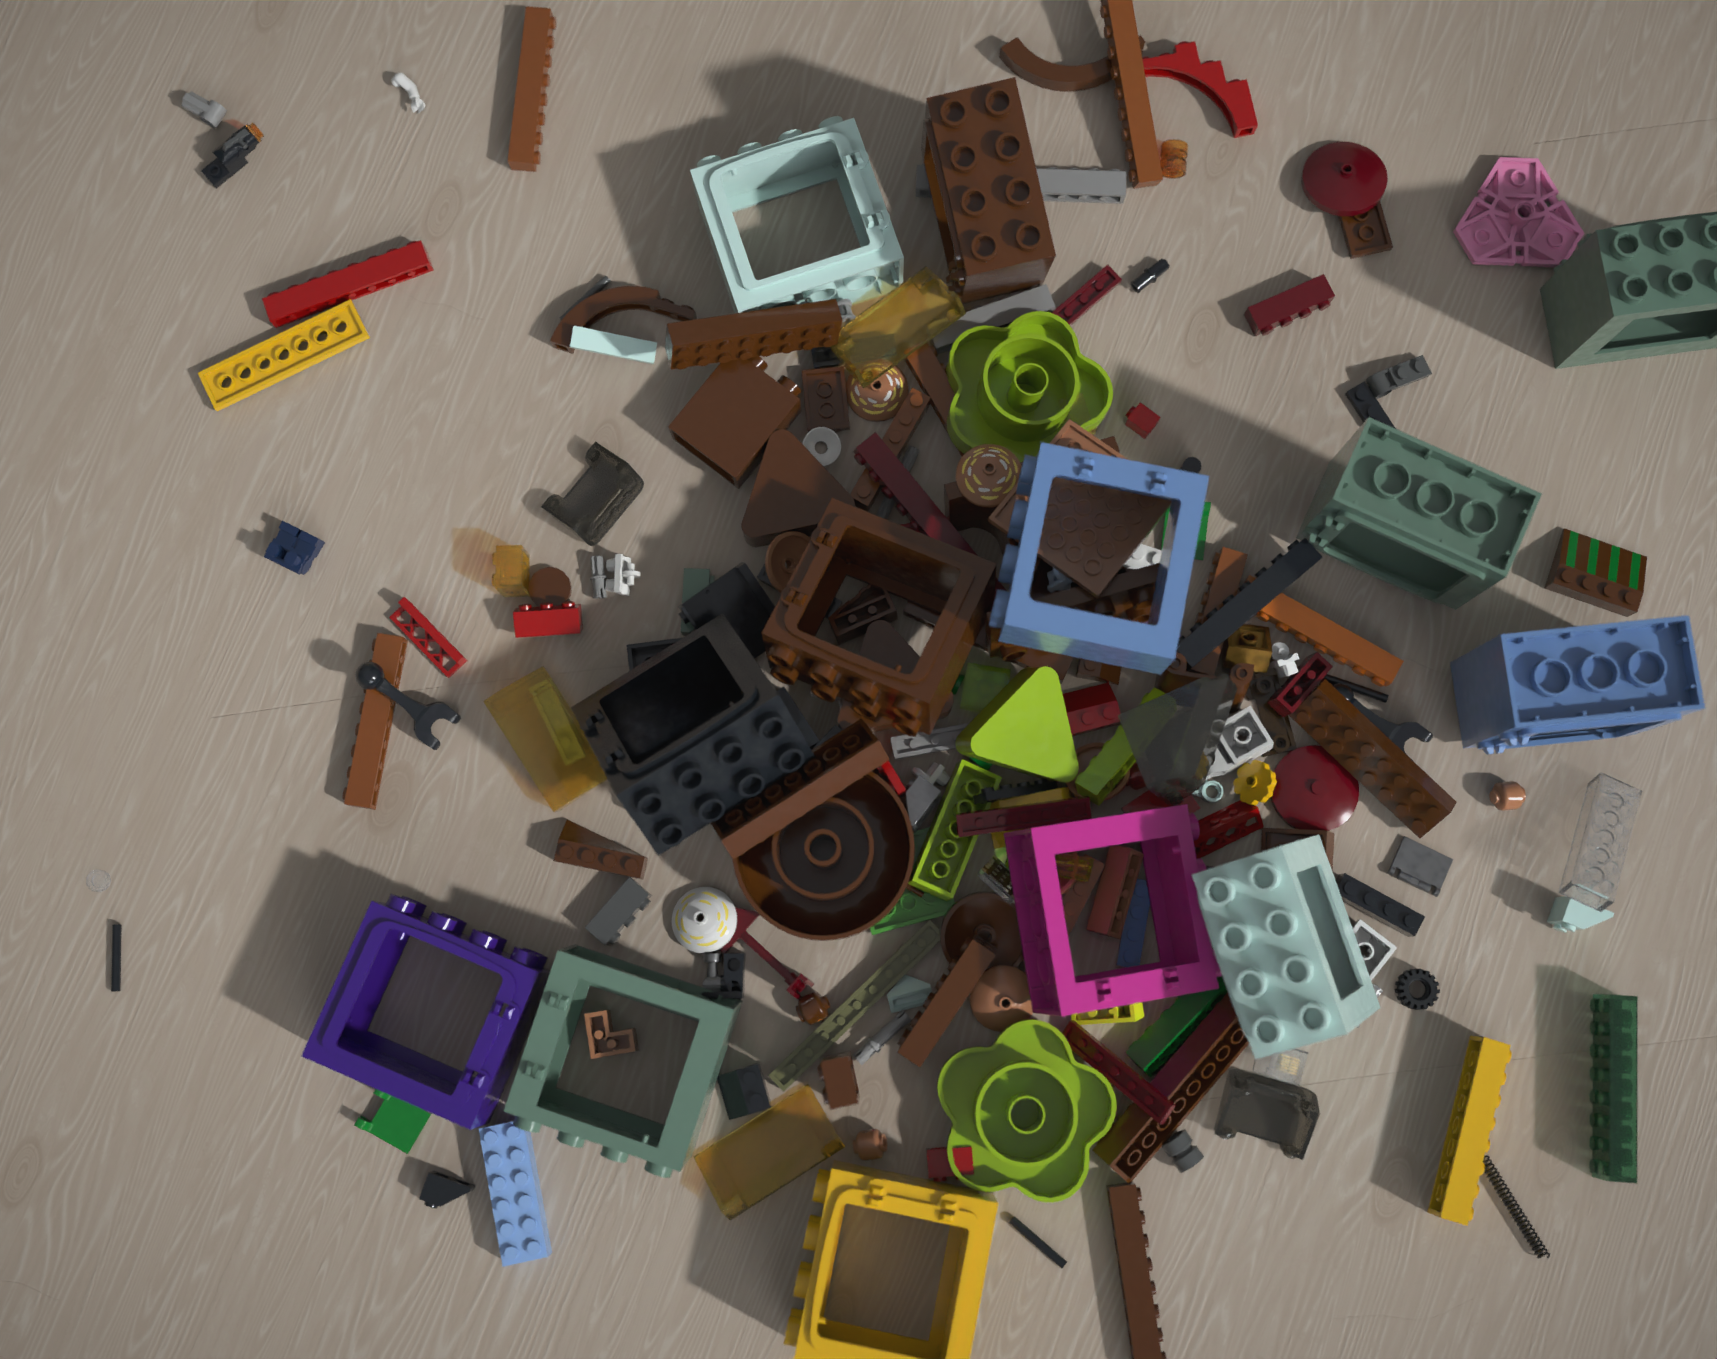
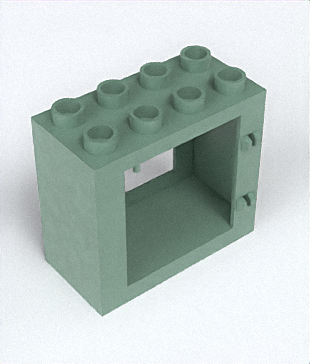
(534, 1091)

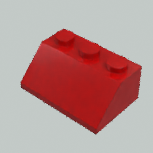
(1091, 709)

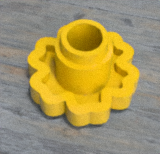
(1255, 782)

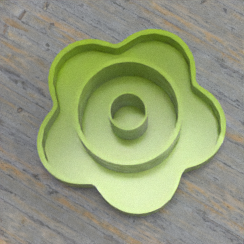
(1012, 384)
(1025, 1112)

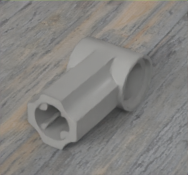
(207, 111)

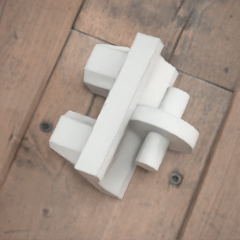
(623, 575)
(1284, 662)

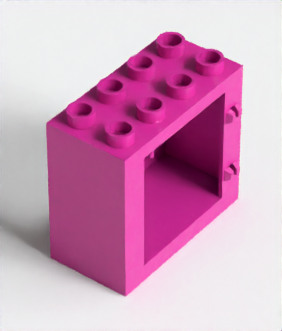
(1180, 930)

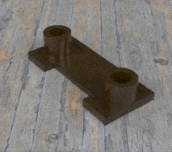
(1275, 725)

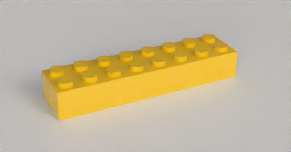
(1469, 1129)

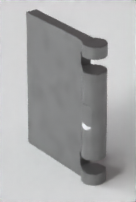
(1420, 866)

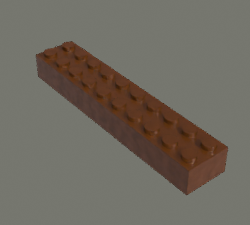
(1184, 1082)

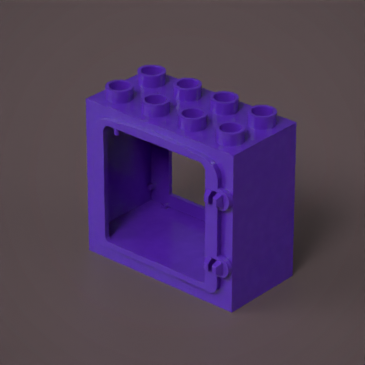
(347, 1046)

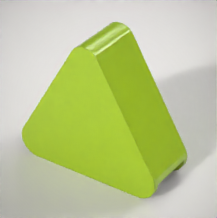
(1025, 729)

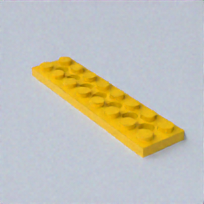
(271, 348)

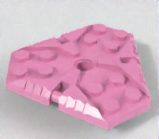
(1497, 231)

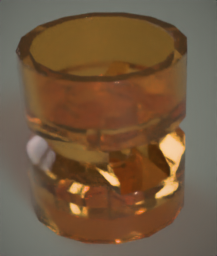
(1173, 158)

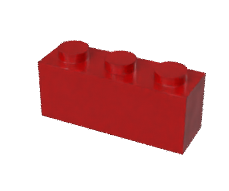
(547, 619)

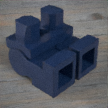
(294, 548)

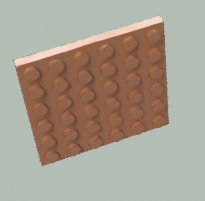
(1086, 526)

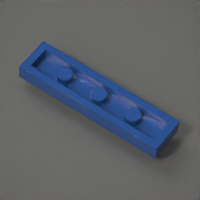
(1134, 927)

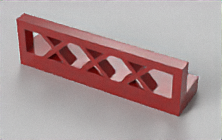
(430, 630)
(1219, 822)

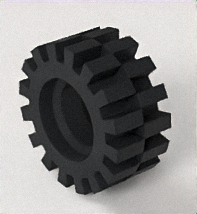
(1430, 989)

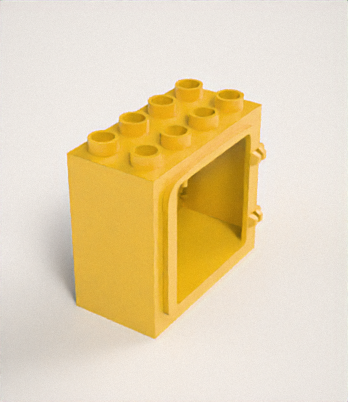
(961, 1278)

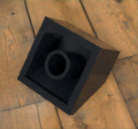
(744, 1091)

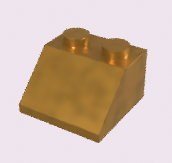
(1248, 645)

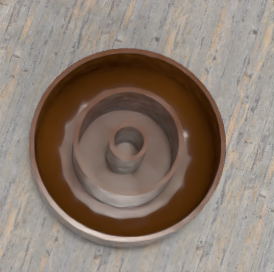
(833, 865)

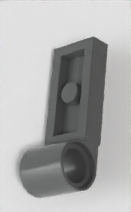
(1398, 376)

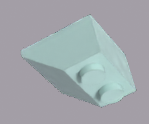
(1573, 915)

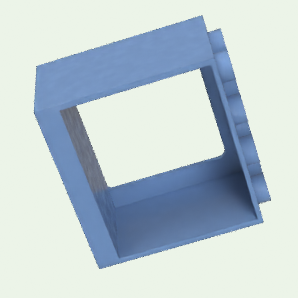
(1083, 633)

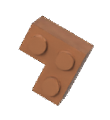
(603, 1040)

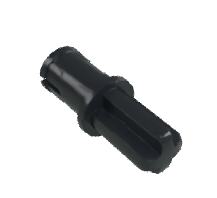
(1150, 275)

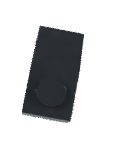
(442, 1189)

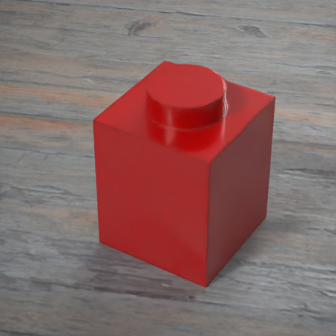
(1141, 420)

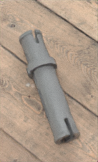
(882, 1037)

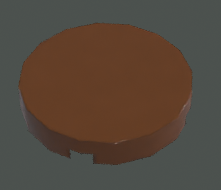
(549, 586)

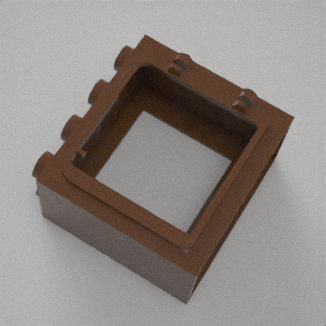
(986, 191)
(912, 568)

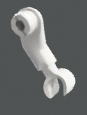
(402, 80)

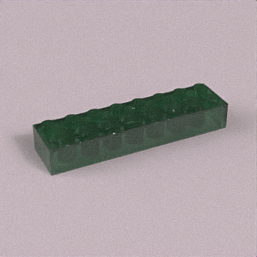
(1614, 1088)

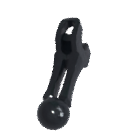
(371, 676)
(1396, 733)

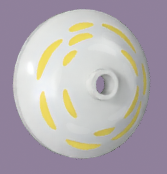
(718, 921)

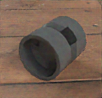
(1182, 1150)

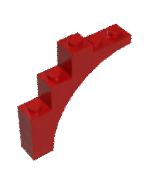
(1209, 78)

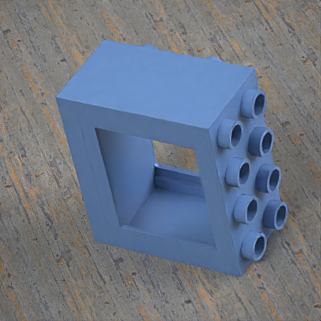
(1576, 683)

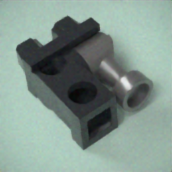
(732, 982)

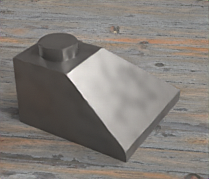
(921, 800)

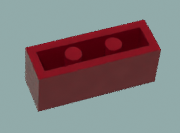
(1300, 684)

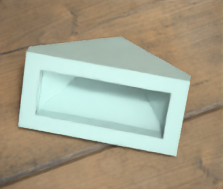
(908, 994)

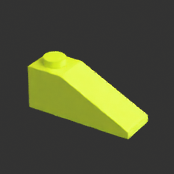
(1117, 1014)

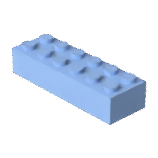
(515, 1193)

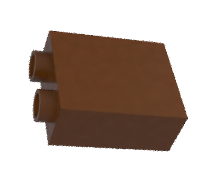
(735, 416)

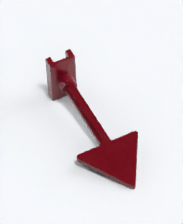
(744, 921)

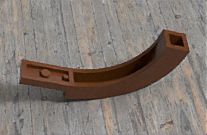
(1055, 76)
(612, 301)

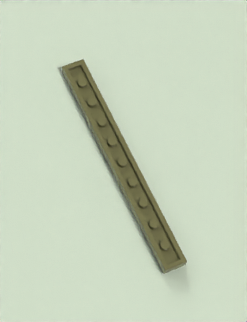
(856, 1006)

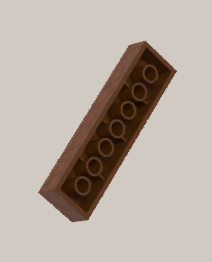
(752, 334)
(1373, 759)
(835, 766)

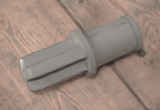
(598, 577)

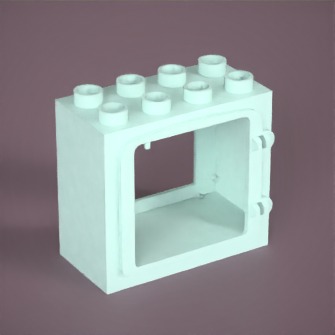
(785, 168)
(1286, 947)

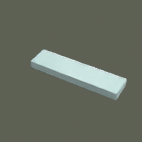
(613, 345)

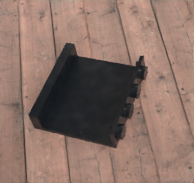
(739, 599)

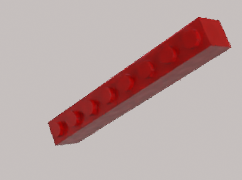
(347, 284)

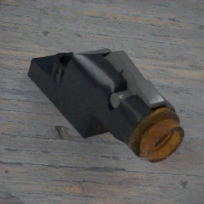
(232, 154)

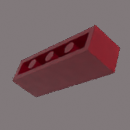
(1289, 305)

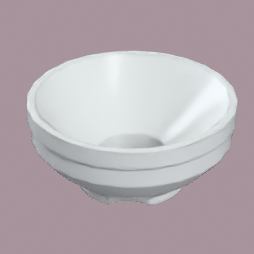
(830, 438)

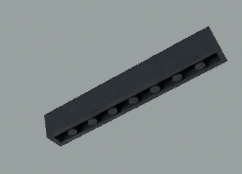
(1248, 602)

